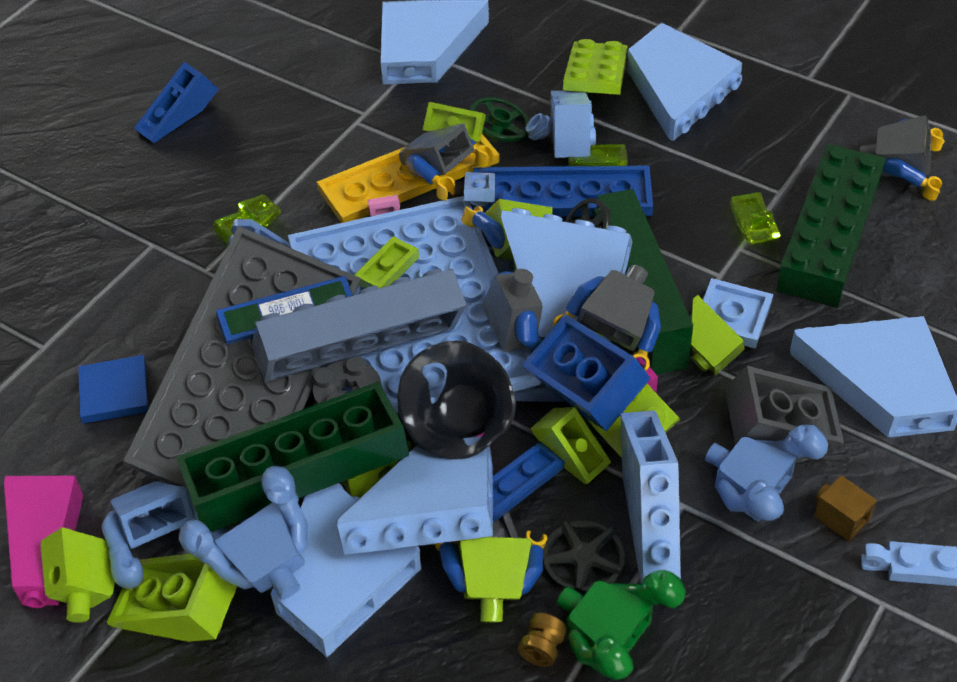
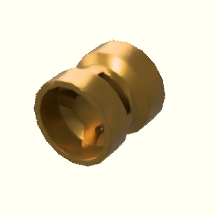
(542, 639)

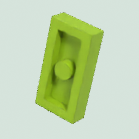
(444, 116)
(388, 264)

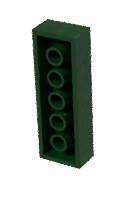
(830, 225)
(675, 337)
(314, 444)

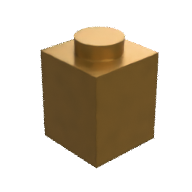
(844, 507)

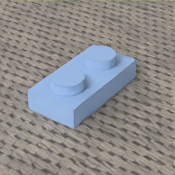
(479, 188)

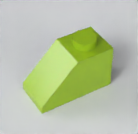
(712, 339)
(573, 442)

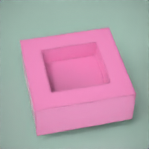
(383, 205)

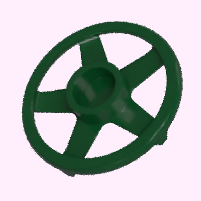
(501, 119)

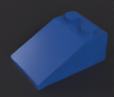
(587, 371)

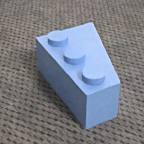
(572, 124)

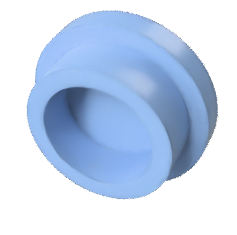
(539, 126)

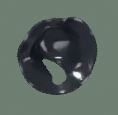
(473, 400)

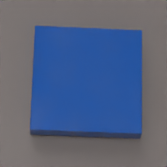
(113, 389)

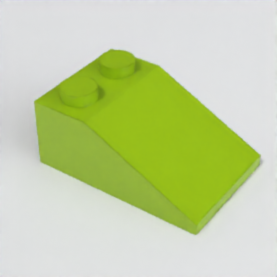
(175, 600)

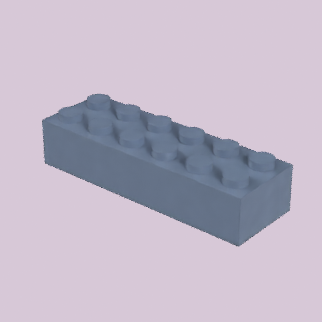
(357, 324)

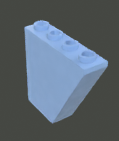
(427, 37)
(680, 77)
(563, 256)
(883, 372)
(651, 492)
(423, 503)
(337, 588)

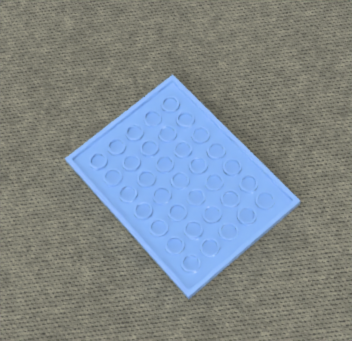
(442, 245)

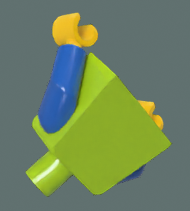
(492, 224)
(493, 569)

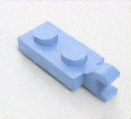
(913, 562)

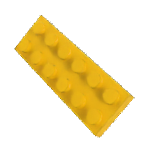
(384, 176)

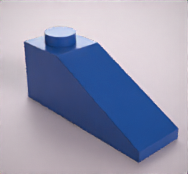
(177, 103)

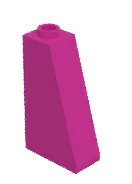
(34, 511)

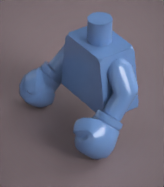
(758, 470)
(141, 518)
(263, 547)

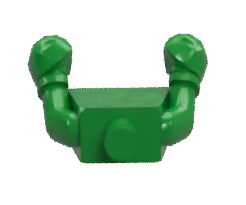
(613, 618)

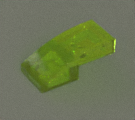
(258, 208)
(754, 219)

